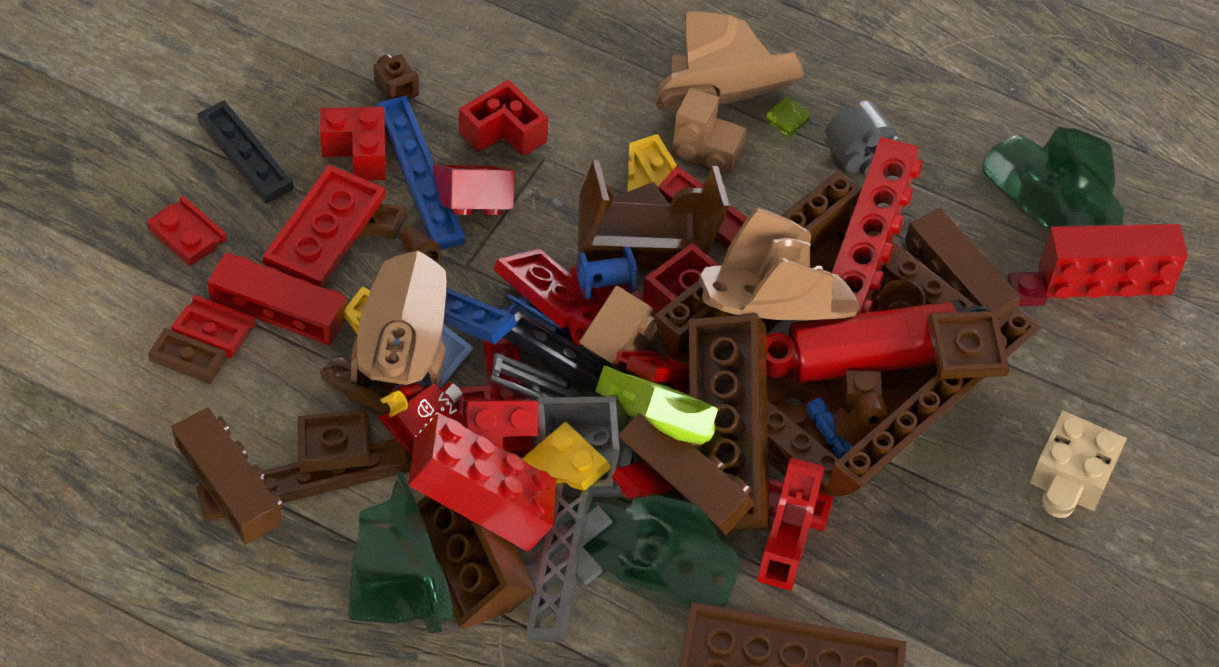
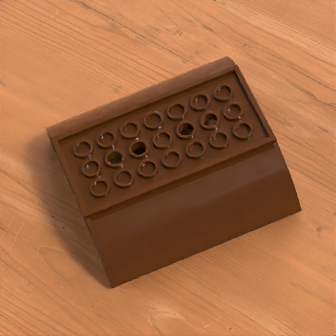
(911, 395)

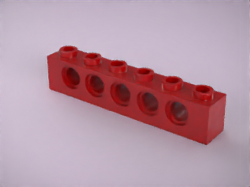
(889, 159)

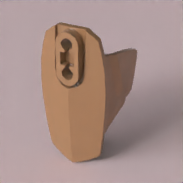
(724, 62)
(772, 275)
(406, 305)

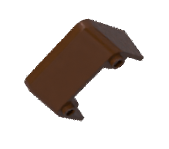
(649, 230)

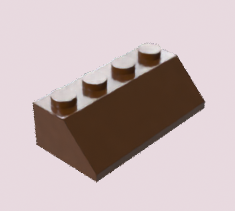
(478, 565)

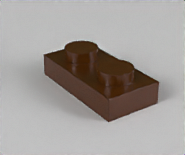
(187, 355)

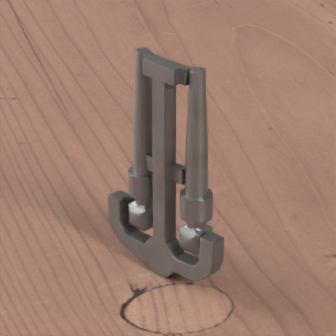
(530, 375)

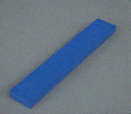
(418, 173)

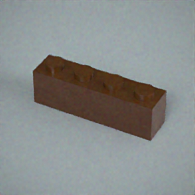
(959, 262)
(690, 473)
(227, 474)

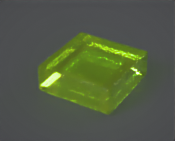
(788, 116)

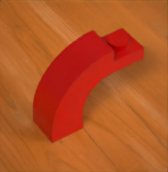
(791, 524)

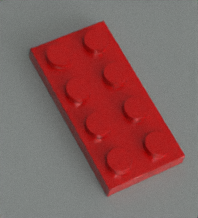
(324, 226)

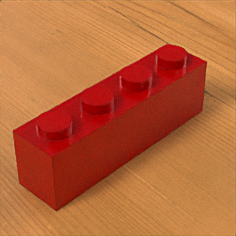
(277, 298)

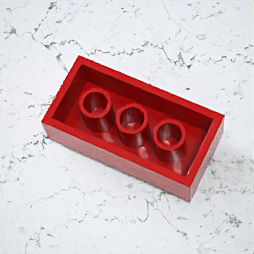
(1112, 260)
(483, 482)

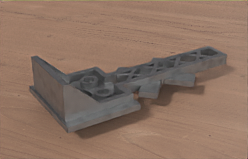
(599, 423)

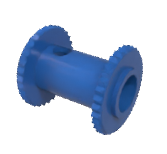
(608, 272)

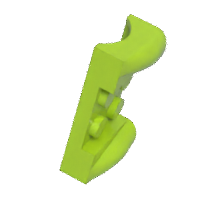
(661, 405)

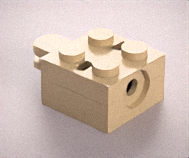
(1076, 465)

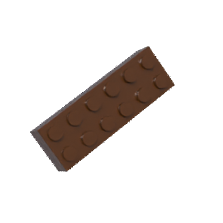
(731, 375)

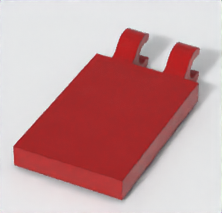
(550, 290)

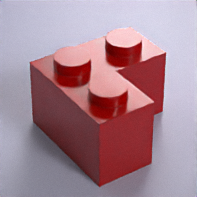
(506, 115)
(357, 134)
(501, 418)

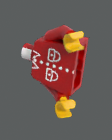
(415, 406)

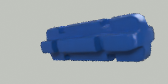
(818, 412)

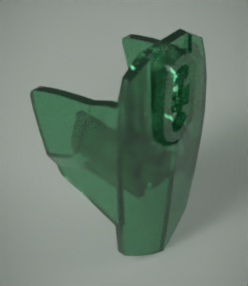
(1054, 179)
(653, 542)
(396, 566)

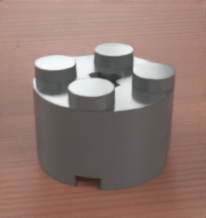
(855, 135)

